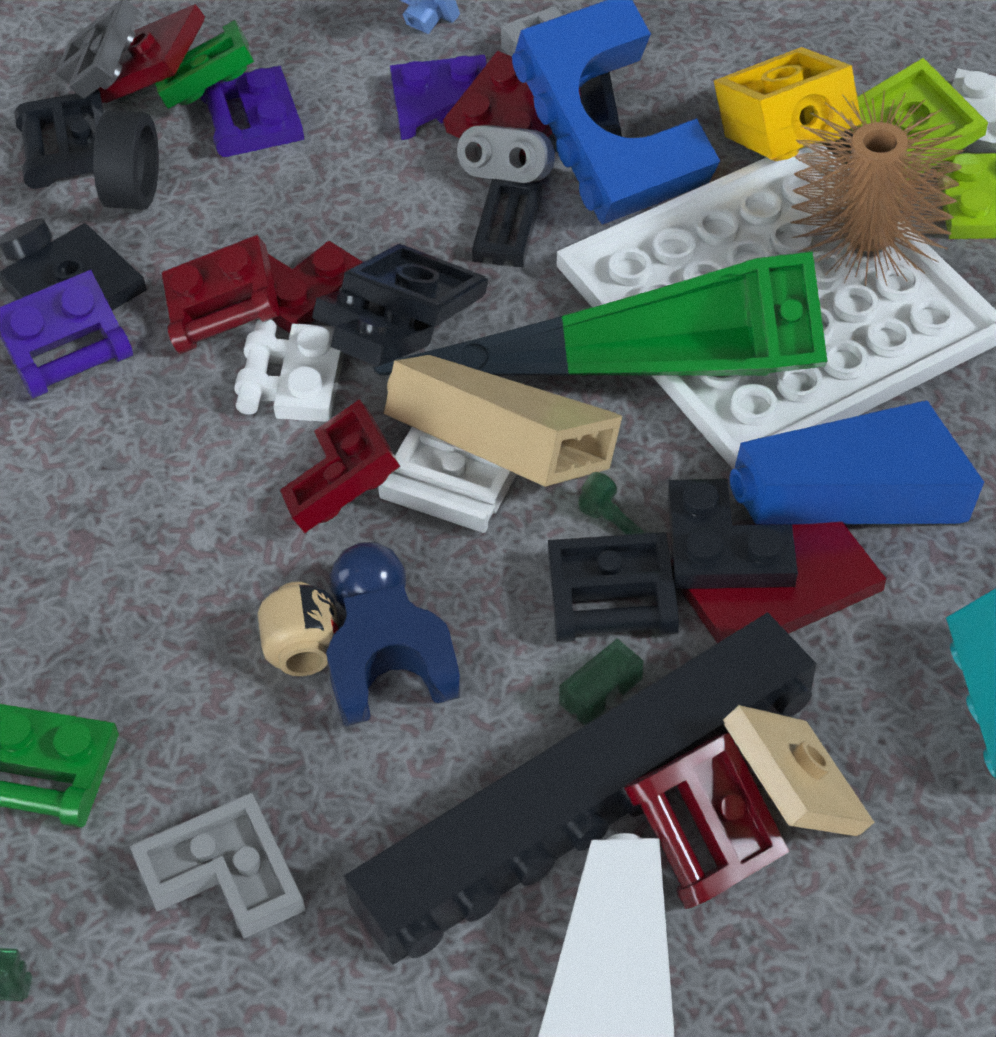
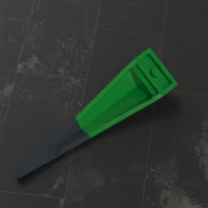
(721, 323)

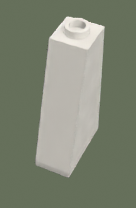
(615, 948)

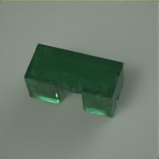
(587, 687)

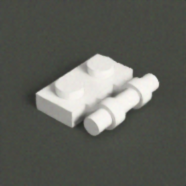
(307, 376)

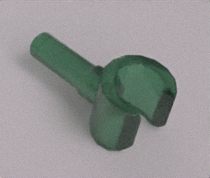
(596, 501)

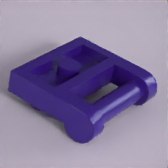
(266, 107)
(56, 318)

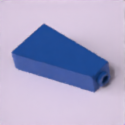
(859, 471)

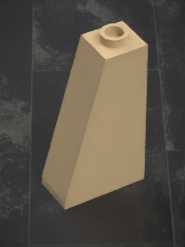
(502, 419)

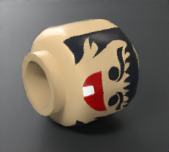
(297, 628)

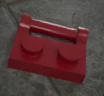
(215, 283)
(724, 810)

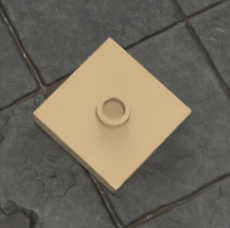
(797, 772)

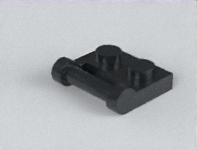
(75, 132)
(607, 570)

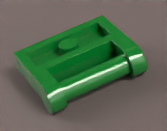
(216, 59)
(56, 750)

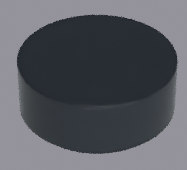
(25, 239)

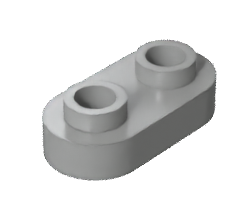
(501, 153)

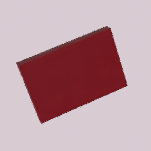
(830, 577)

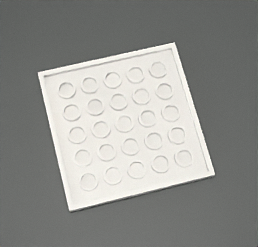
(874, 334)

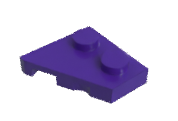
(430, 89)

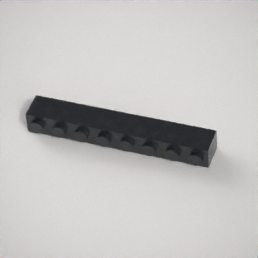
(568, 792)

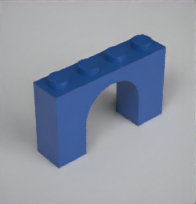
(612, 171)

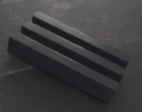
(501, 250)

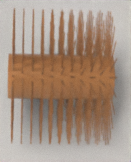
(875, 186)

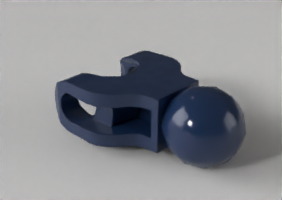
(383, 632)

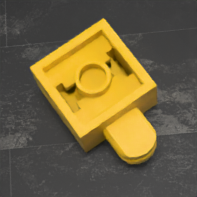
(774, 98)

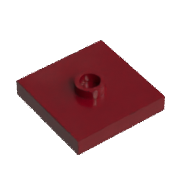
(155, 52)

